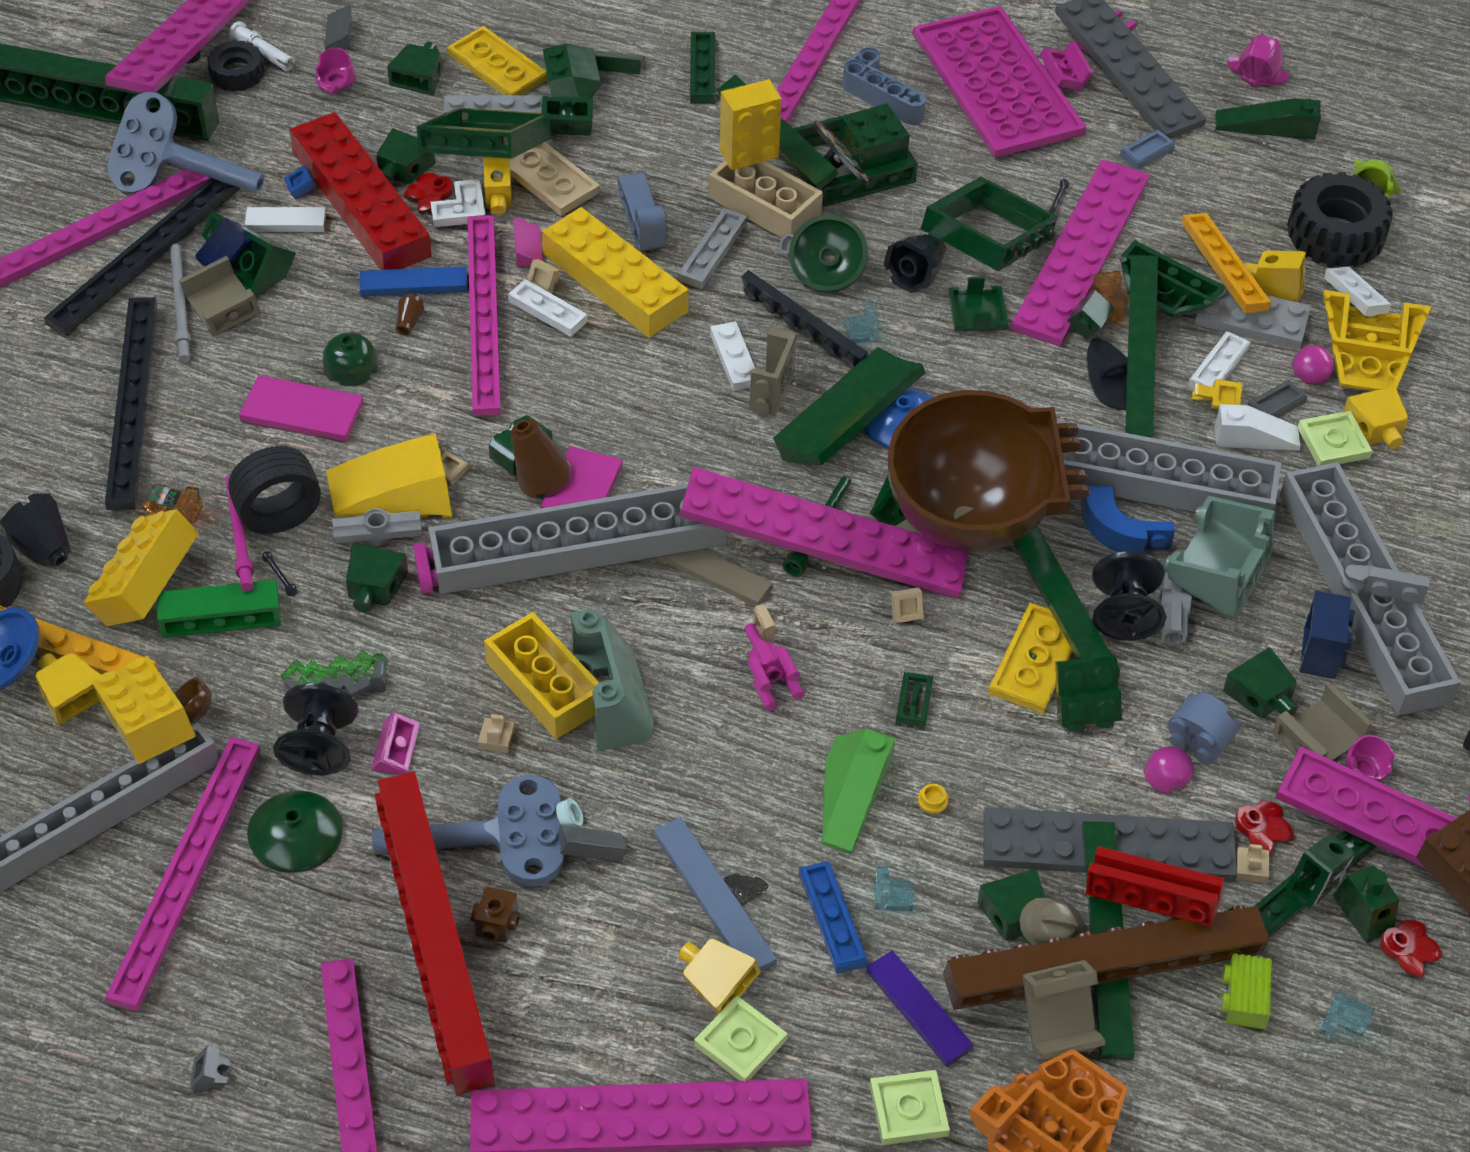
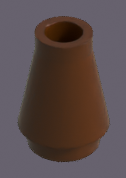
(409, 311)

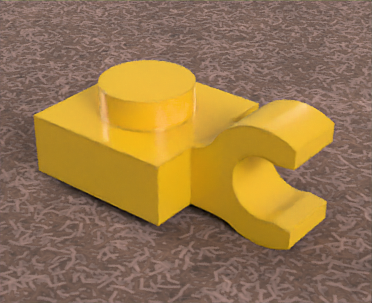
(1221, 393)

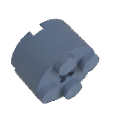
(1202, 727)

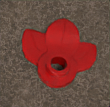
(429, 189)
(1264, 824)
(1410, 946)

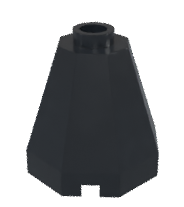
(914, 261)
(37, 529)

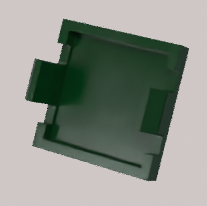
(977, 308)

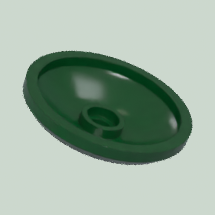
(825, 237)
(297, 843)

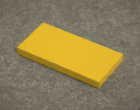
(497, 62)
(1023, 678)

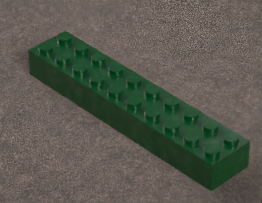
(80, 90)

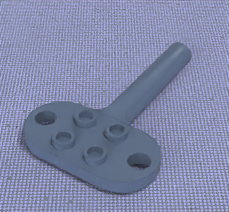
(147, 144)
(522, 830)

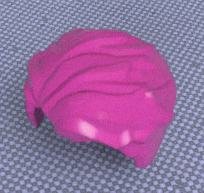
(334, 71)

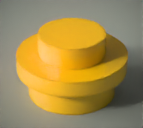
(933, 799)

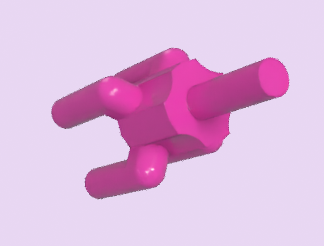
(770, 665)

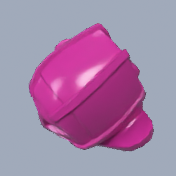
(1260, 62)

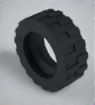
(239, 78)

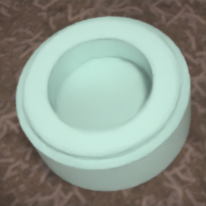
(569, 813)

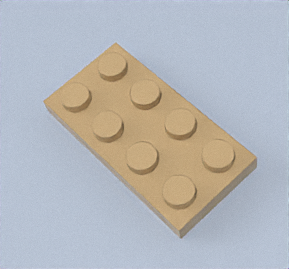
(553, 178)

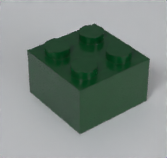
(874, 136)

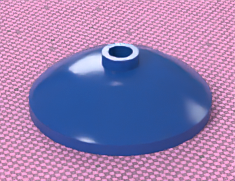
(883, 426)
(17, 644)

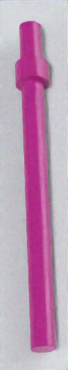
(243, 565)

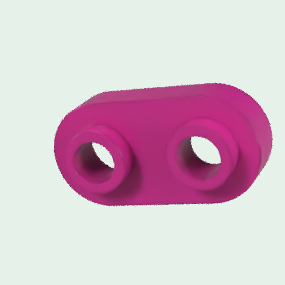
(426, 576)

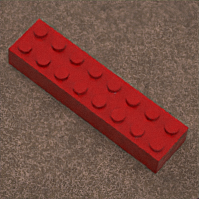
(360, 193)

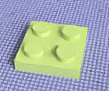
(1334, 438)
(740, 1039)
(909, 1107)

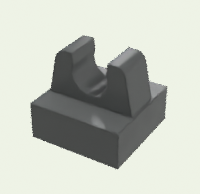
(205, 1070)

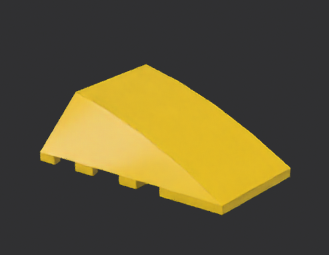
(1375, 349)
(394, 479)

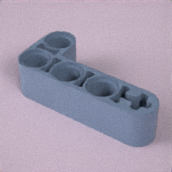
(866, 82)
(644, 218)

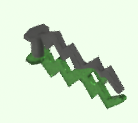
(324, 675)

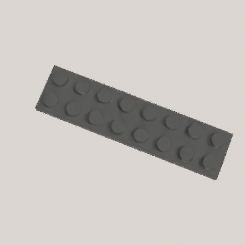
(1131, 66)
(1056, 841)

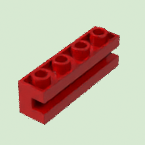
(1155, 886)

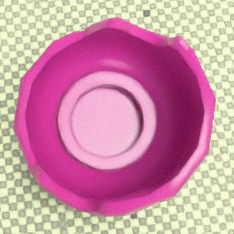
(1313, 364)
(1370, 757)
(1168, 769)

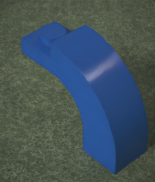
(1119, 531)

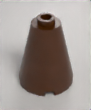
(538, 461)

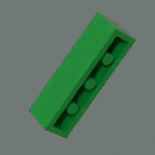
(218, 609)

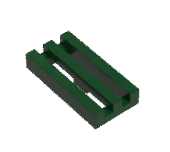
(911, 719)

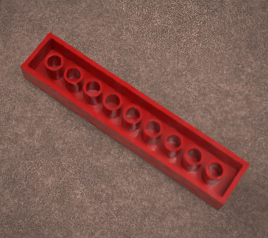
(433, 935)

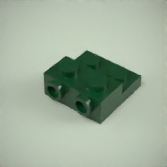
(1088, 692)

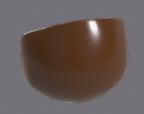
(195, 698)

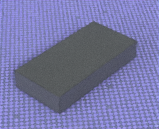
(1279, 399)

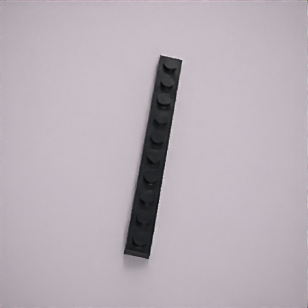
(138, 256)
(131, 405)

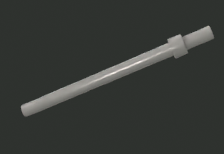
(182, 336)

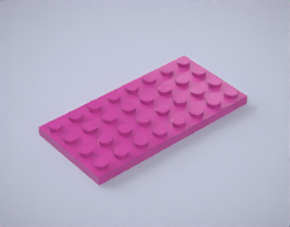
(998, 81)

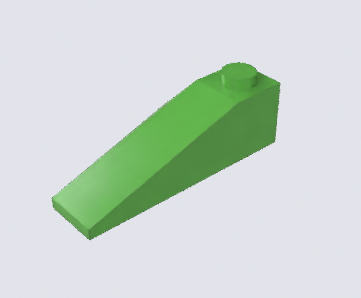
(852, 781)

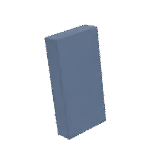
(1147, 149)

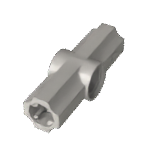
(376, 527)
(1177, 607)

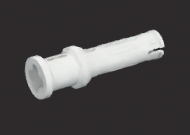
(239, 32)

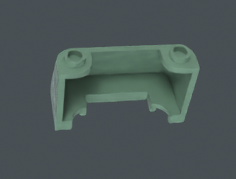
(1224, 554)
(620, 702)

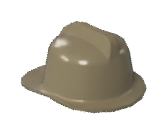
(1050, 919)

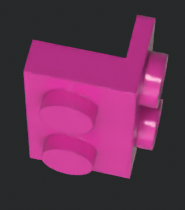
(1068, 67)

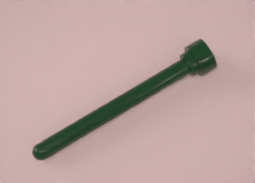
(797, 562)

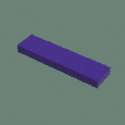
(919, 1008)

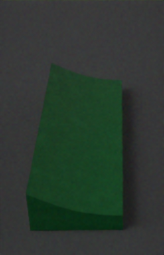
(847, 408)

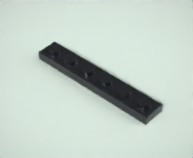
(799, 317)

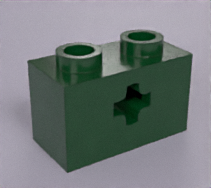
(569, 114)

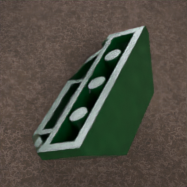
(572, 71)
(1178, 286)

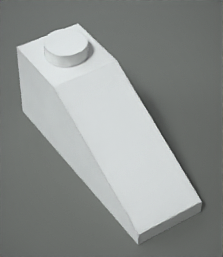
(1250, 428)

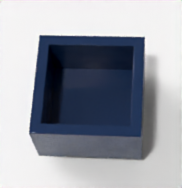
(1326, 635)

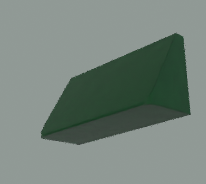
(619, 62)

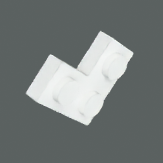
(467, 203)

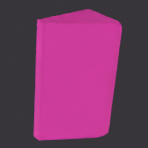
(527, 242)
(395, 744)

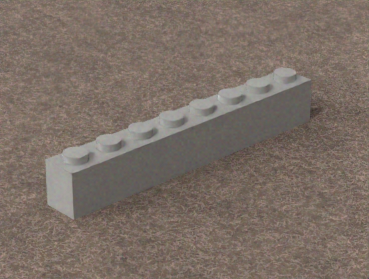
(101, 807)

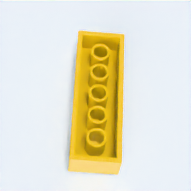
(615, 272)

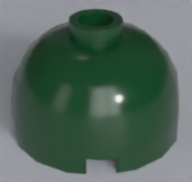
(349, 359)

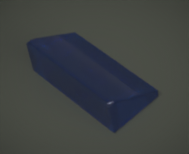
(225, 241)

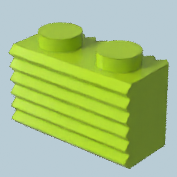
(1247, 991)

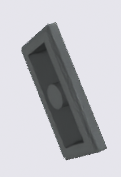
(339, 29)
(592, 843)

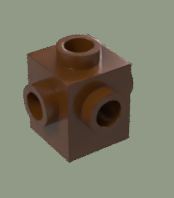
(496, 914)

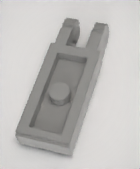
(1385, 582)

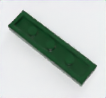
(702, 68)

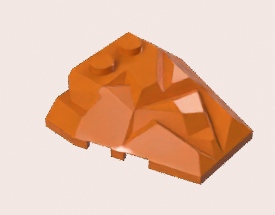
(1055, 1109)

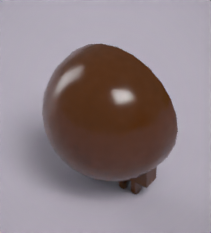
(984, 456)

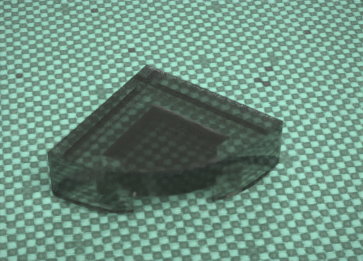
(746, 887)

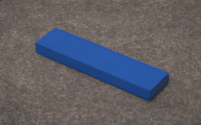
(413, 281)
(832, 917)

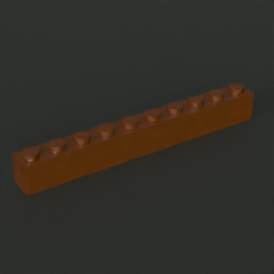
(1112, 954)

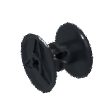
(1128, 610)
(323, 711)

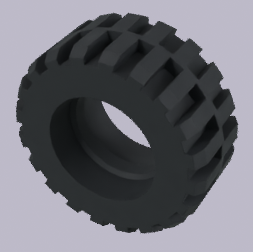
(1346, 199)

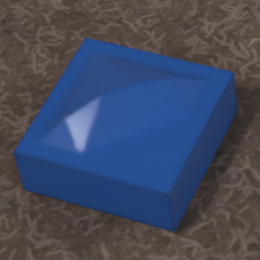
(300, 182)

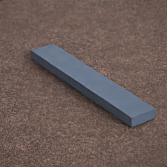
(712, 892)

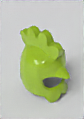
(1379, 173)

